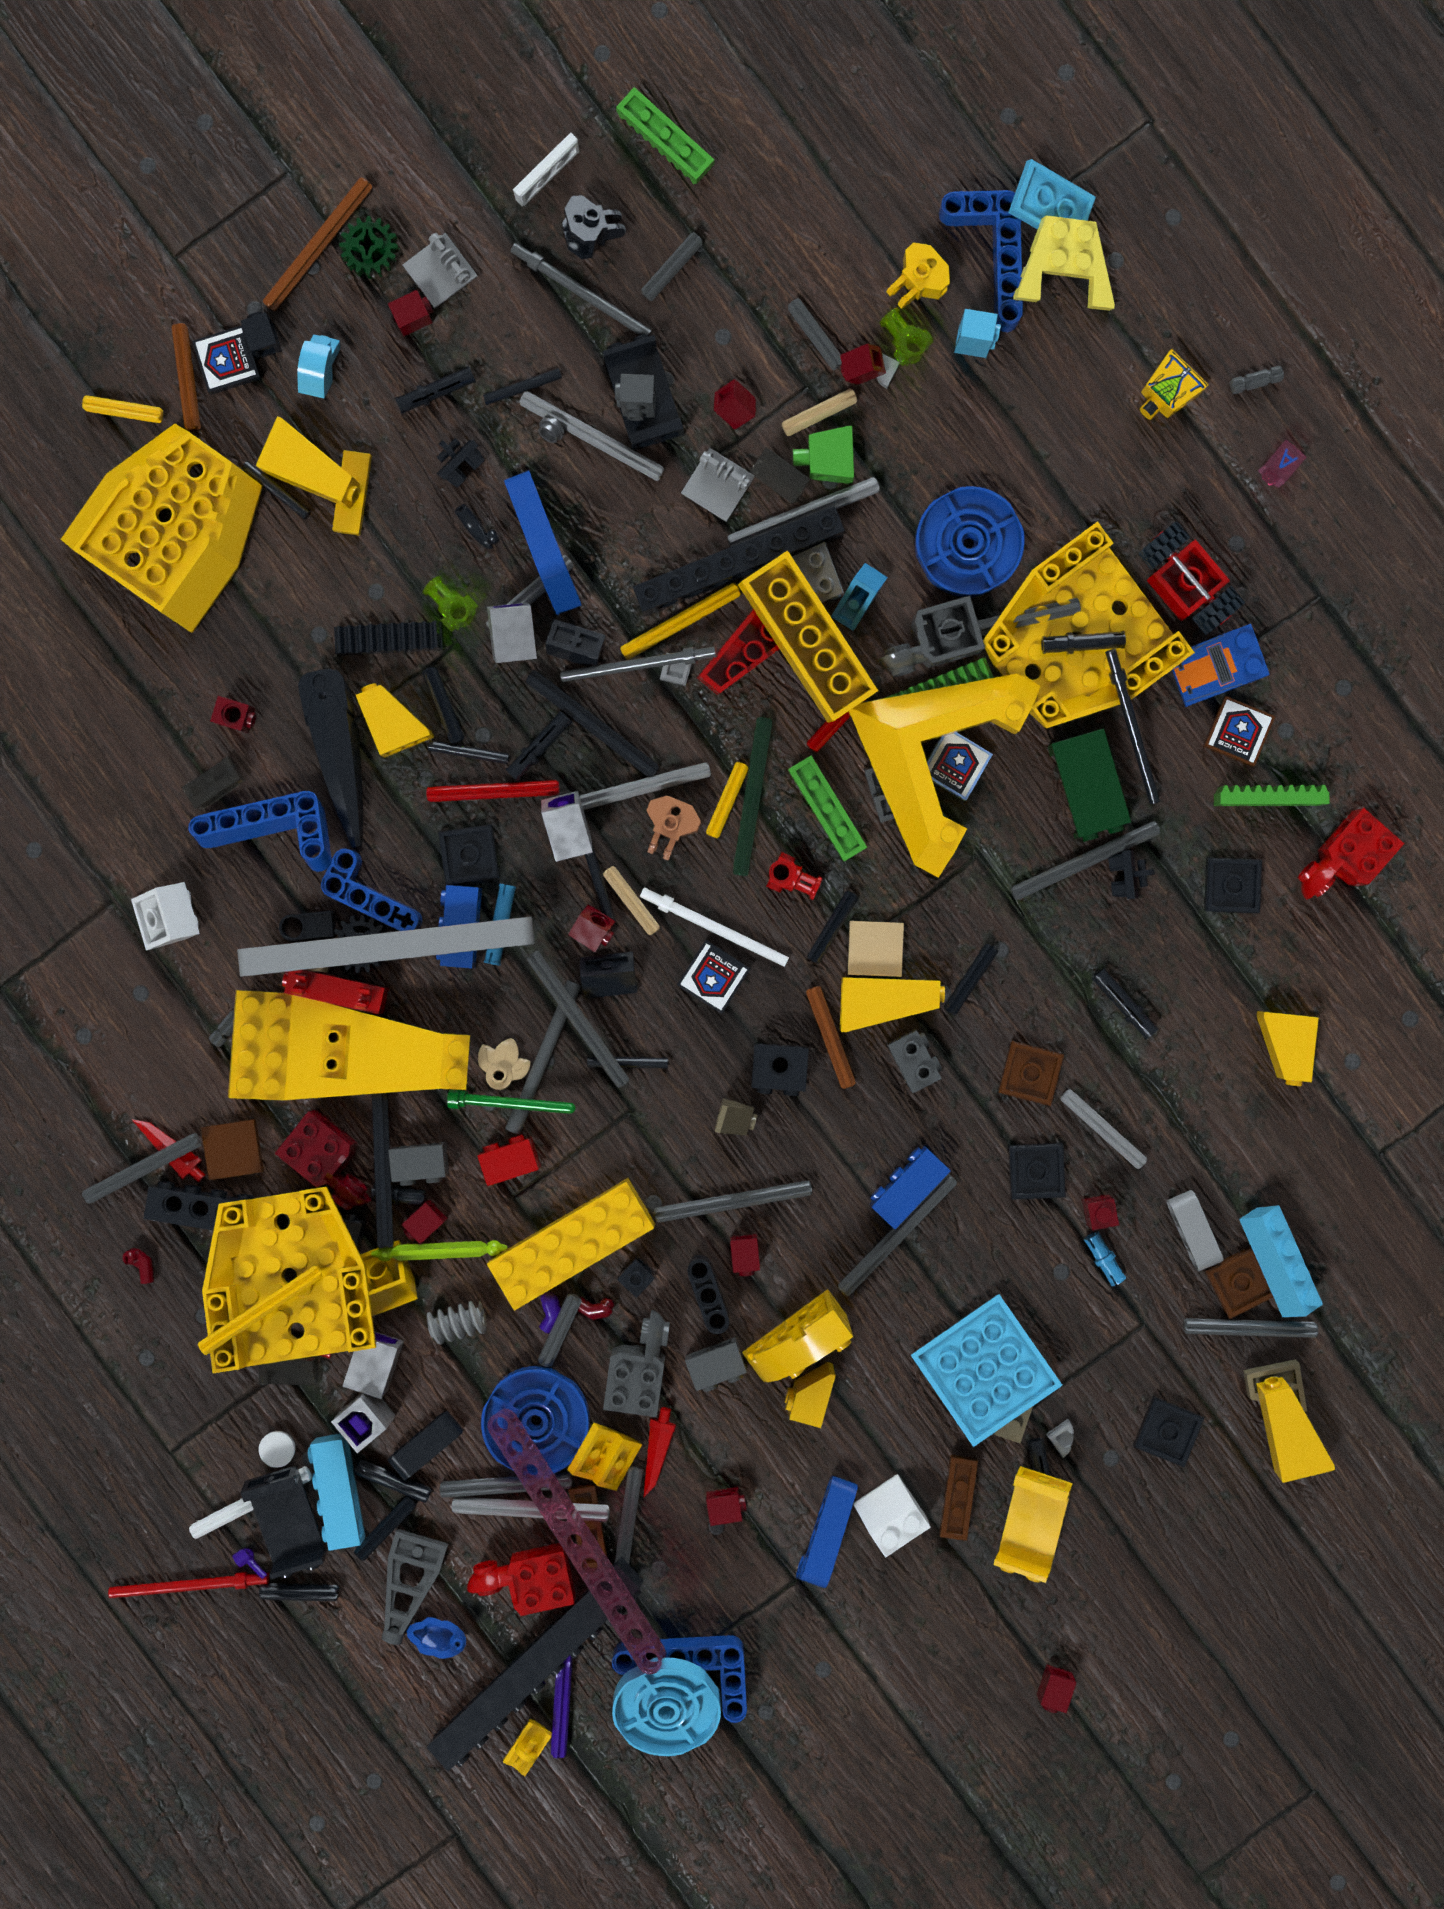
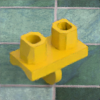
(527, 1746)

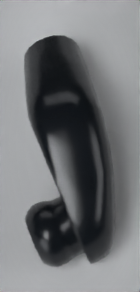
(475, 527)

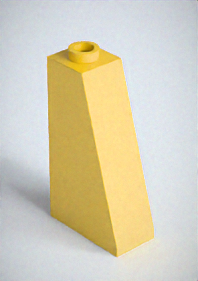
(300, 463)
(882, 1000)
(1290, 1435)

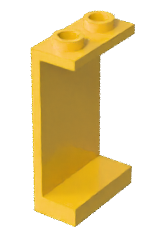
(1033, 1524)

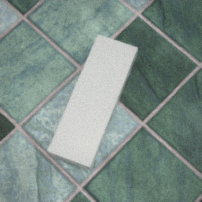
(546, 169)

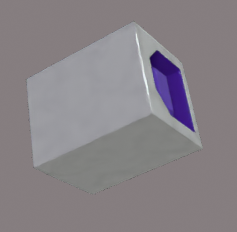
(511, 632)
(566, 826)
(373, 1368)
(363, 1420)

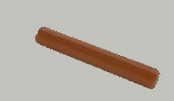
(186, 377)
(830, 1037)

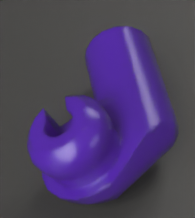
(551, 1308)

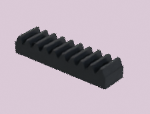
(389, 638)

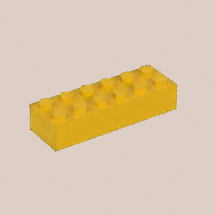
(807, 637)
(571, 1244)

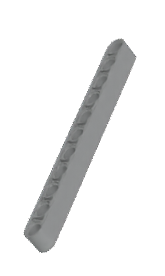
(385, 946)

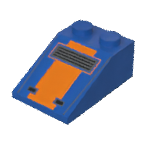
(1220, 666)

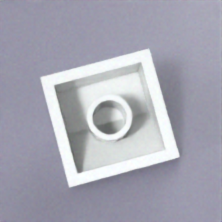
(165, 915)
(891, 1515)

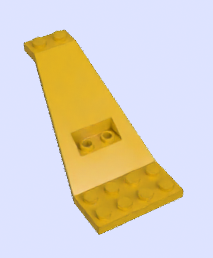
(285, 1047)

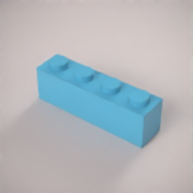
(1281, 1261)
(337, 1492)

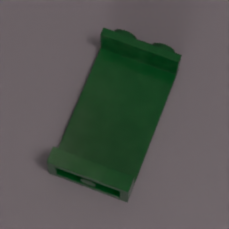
(1090, 784)

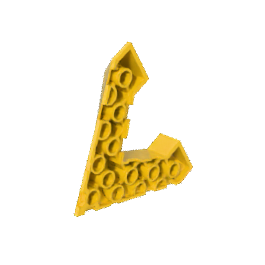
(893, 738)

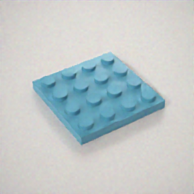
(986, 1370)

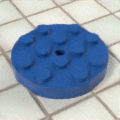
(972, 515)
(554, 1399)

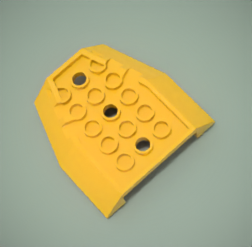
(194, 552)
(1080, 681)
(250, 1264)

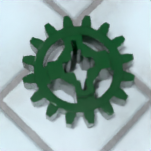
(360, 239)

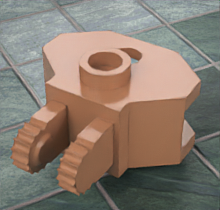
(669, 825)

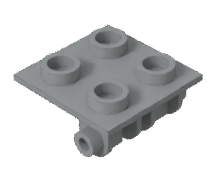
(439, 269)
(717, 484)
(820, 572)

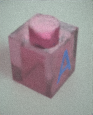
(1281, 464)

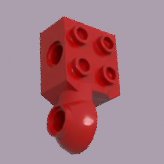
(1352, 853)
(536, 1579)

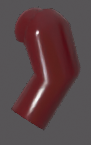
(598, 1310)

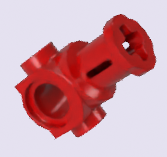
(793, 880)

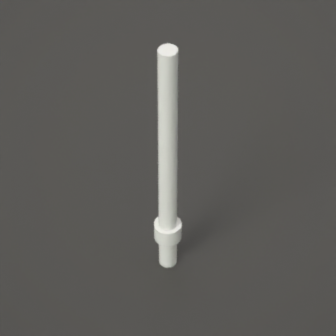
(667, 904)

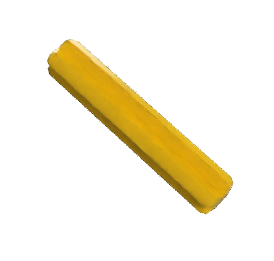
(122, 409)
(727, 800)

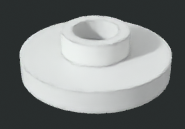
(277, 1449)

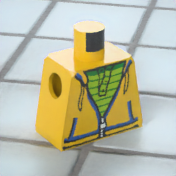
(1171, 387)

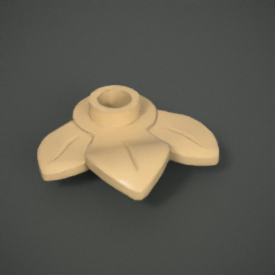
(503, 1060)

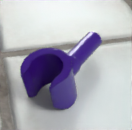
(246, 1556)

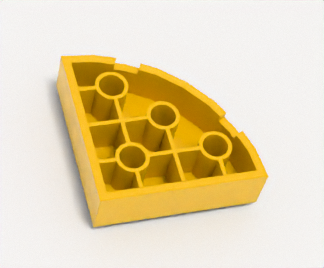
(801, 1340)

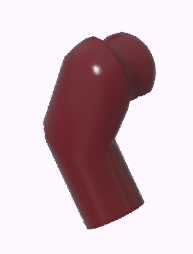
(142, 1262)

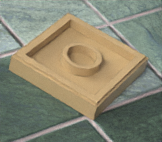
(875, 948)

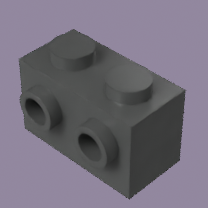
(636, 396)
(914, 1060)

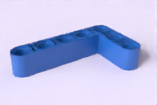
(1002, 247)
(542, 543)
(270, 823)
(717, 1660)

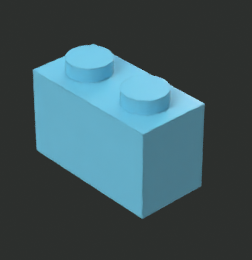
(977, 333)

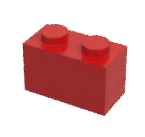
(508, 1160)

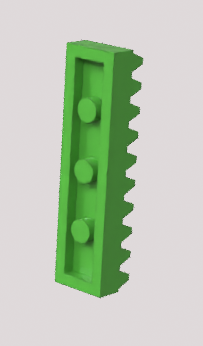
(665, 136)
(969, 673)
(1271, 796)
(827, 808)

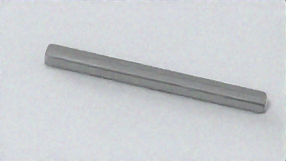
(593, 436)
(839, 499)
(645, 785)
(522, 1508)

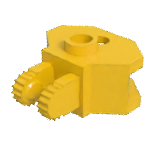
(921, 275)

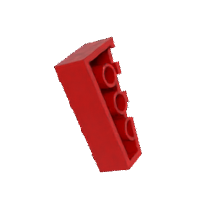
(739, 654)

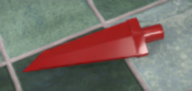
(183, 1165)
(659, 1440)

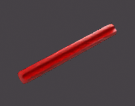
(493, 791)

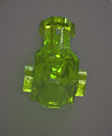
(904, 335)
(449, 603)

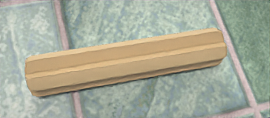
(819, 412)
(631, 900)

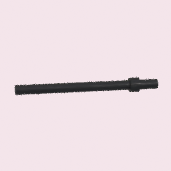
(1118, 678)

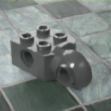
(939, 635)
(637, 1371)

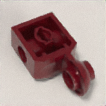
(321, 1154)

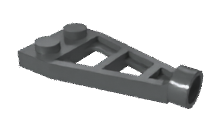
(415, 1551)

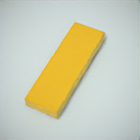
(350, 520)

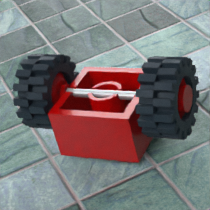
(1189, 579)

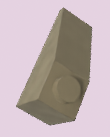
(735, 1118)

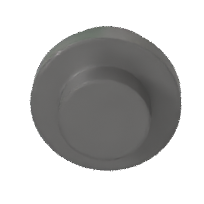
(551, 430)

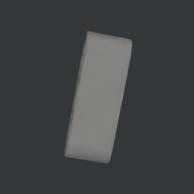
(1194, 1230)

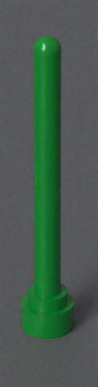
(459, 1098)

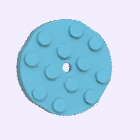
(667, 1709)

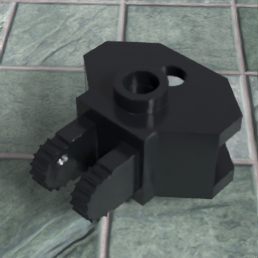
(589, 226)

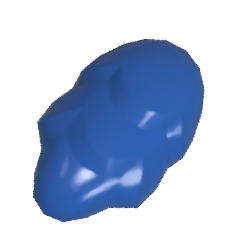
(437, 1637)

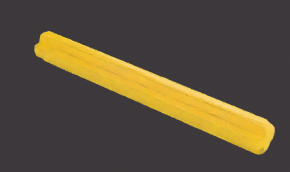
(680, 621)
(260, 1310)

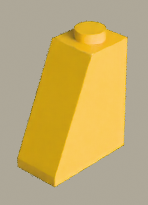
(390, 721)
(1290, 1045)

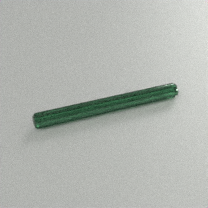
(752, 796)

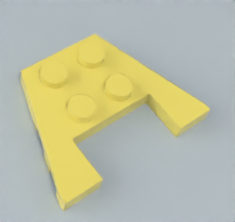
(1069, 250)

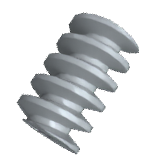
(457, 1323)

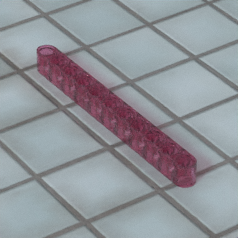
(577, 1553)

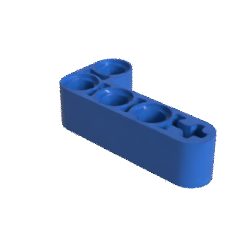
(373, 897)
(828, 1532)

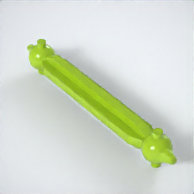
(440, 1250)

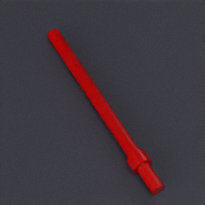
(239, 1581)

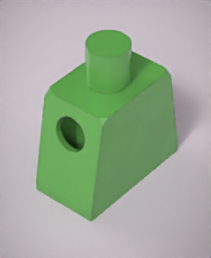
(828, 456)

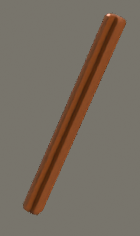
(317, 244)

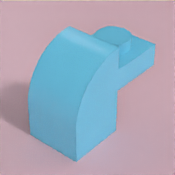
(315, 365)

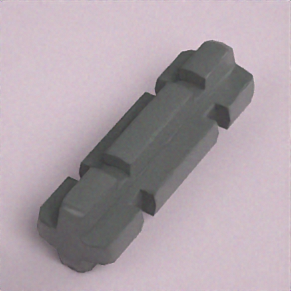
(1256, 379)
(225, 1029)

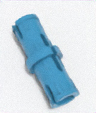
(1105, 1258)

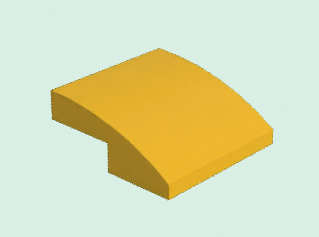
(604, 1456)

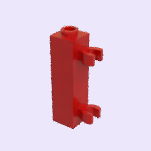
(336, 990)

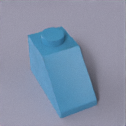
(859, 596)

